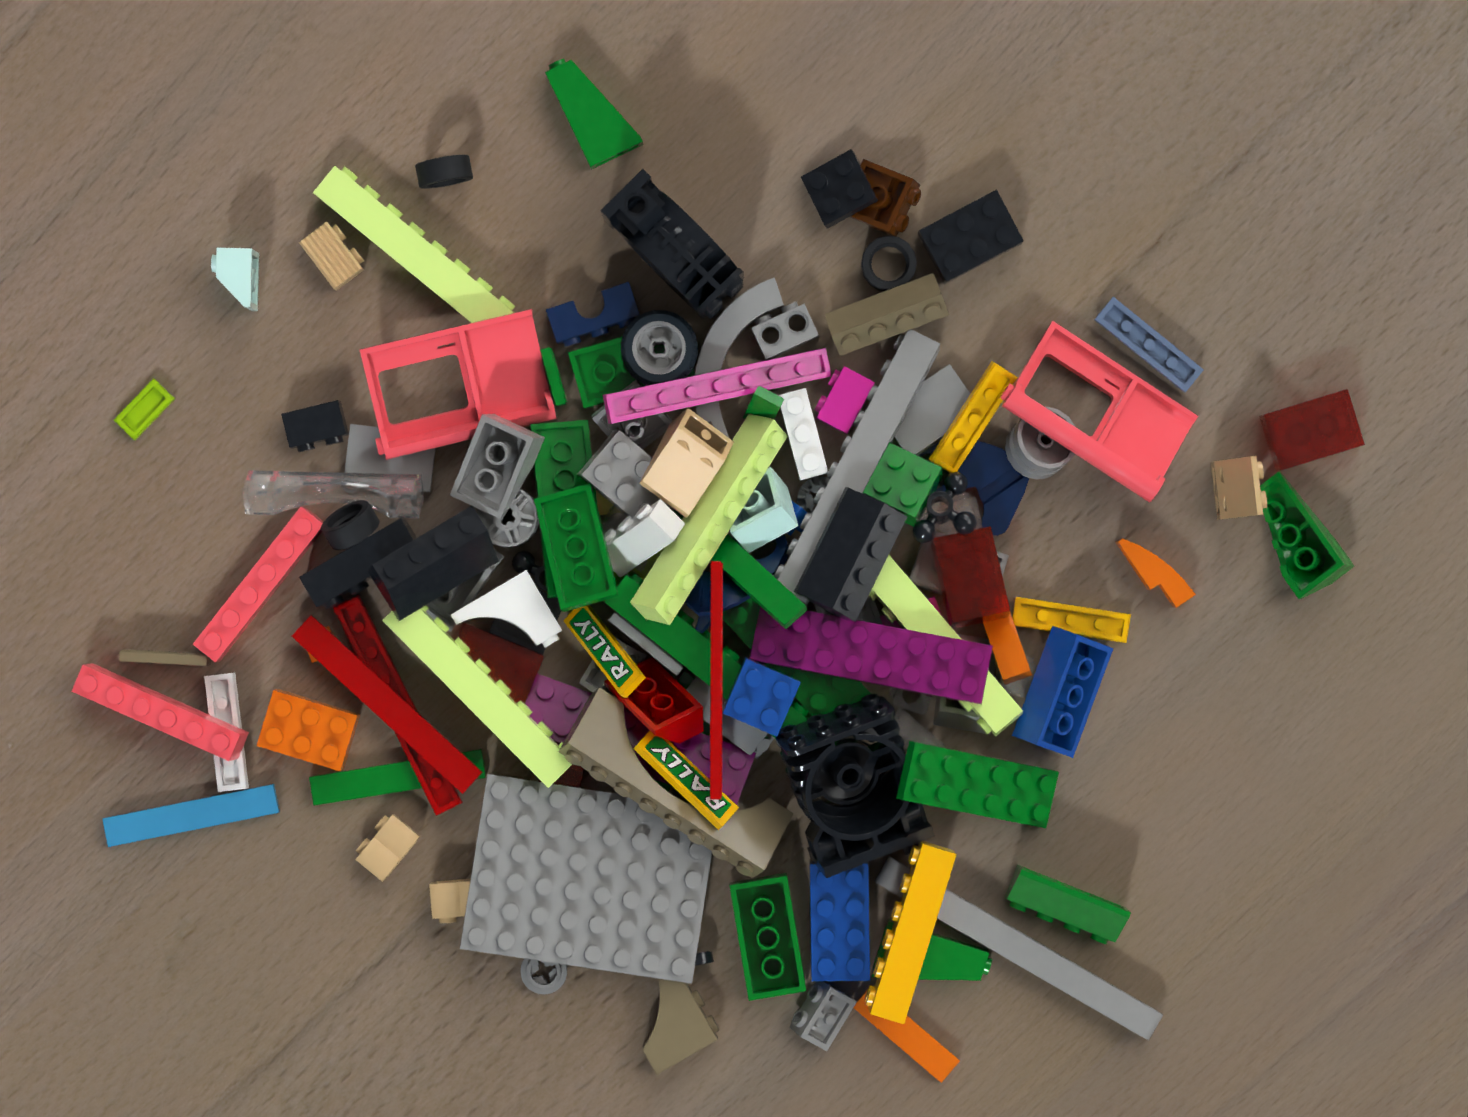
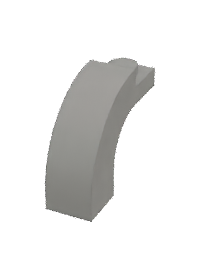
(741, 734)

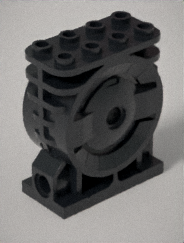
(673, 245)
(870, 815)

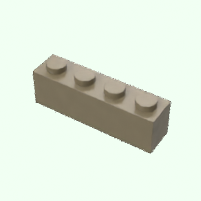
(886, 314)

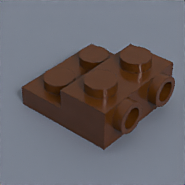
(894, 196)

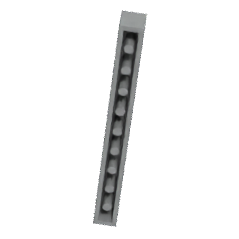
(865, 448)

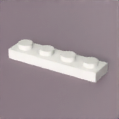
(224, 705)

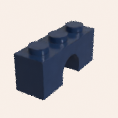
(570, 325)

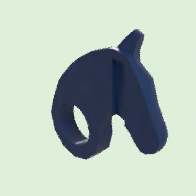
(996, 482)
(732, 594)

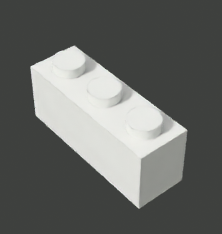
(803, 434)
(642, 536)

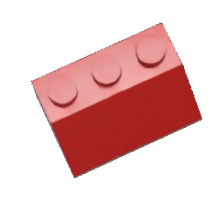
(663, 704)

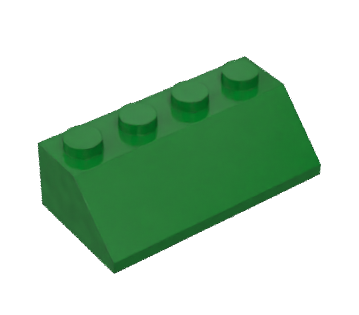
(1067, 904)

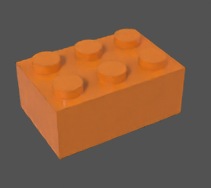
(308, 730)

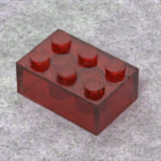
(1311, 430)
(970, 578)
(506, 659)

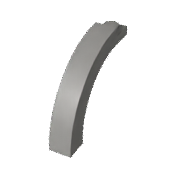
(733, 320)

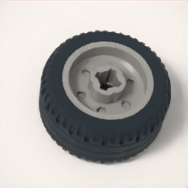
(654, 329)

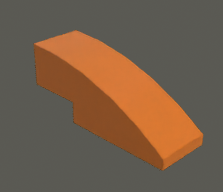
(1155, 572)
(1007, 649)

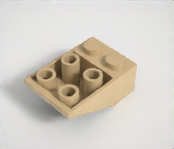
(686, 461)
(1238, 487)

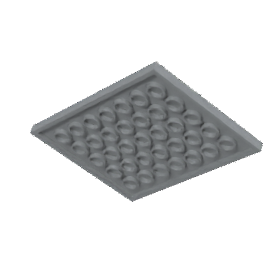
(584, 882)

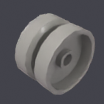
(1034, 452)

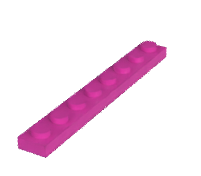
(716, 385)

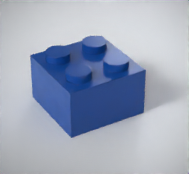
(761, 697)

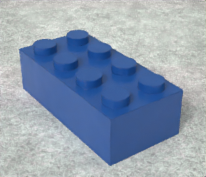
(1062, 691)
(840, 925)

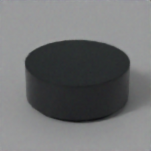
(704, 958)

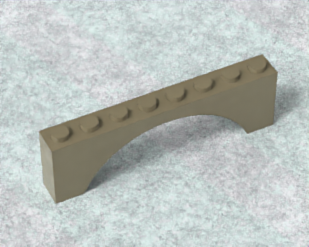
(603, 748)
(679, 1026)

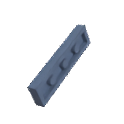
(1148, 344)

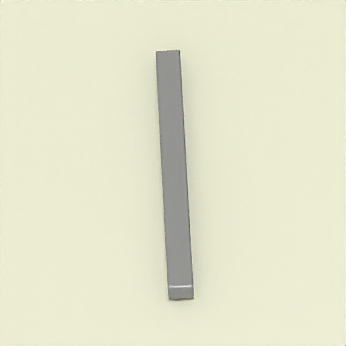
(1034, 957)

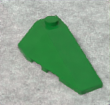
(1304, 546)

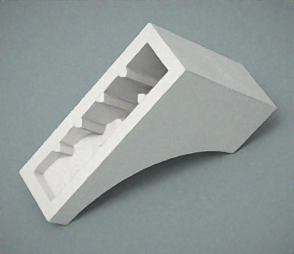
(517, 603)

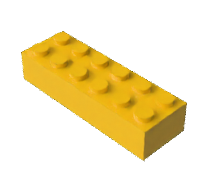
(911, 931)

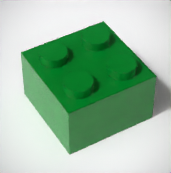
(904, 482)

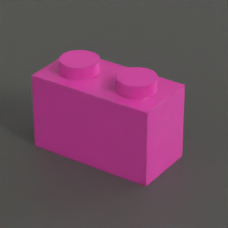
(844, 400)

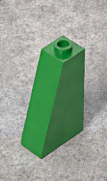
(594, 120)
(948, 959)

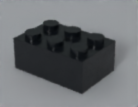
(970, 237)

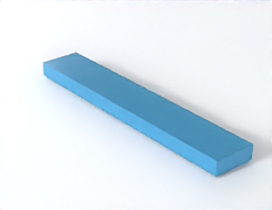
(191, 815)

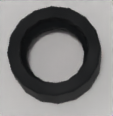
(444, 171)
(888, 241)
(350, 525)

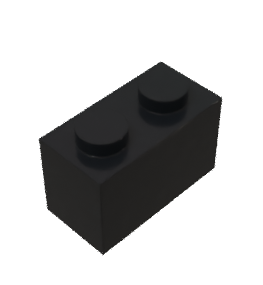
(315, 425)

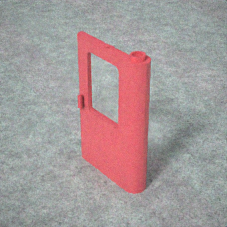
(499, 372)
(1137, 430)

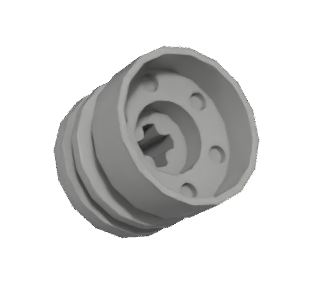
(515, 532)

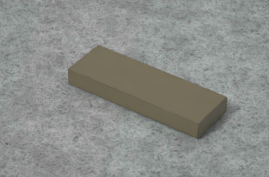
(164, 657)

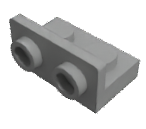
(822, 1014)

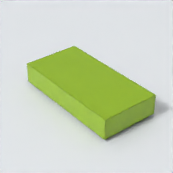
(144, 409)

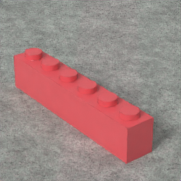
(259, 584)
(160, 711)

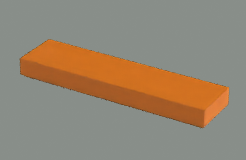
(913, 1041)

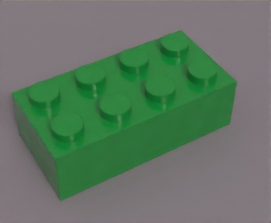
(767, 936)

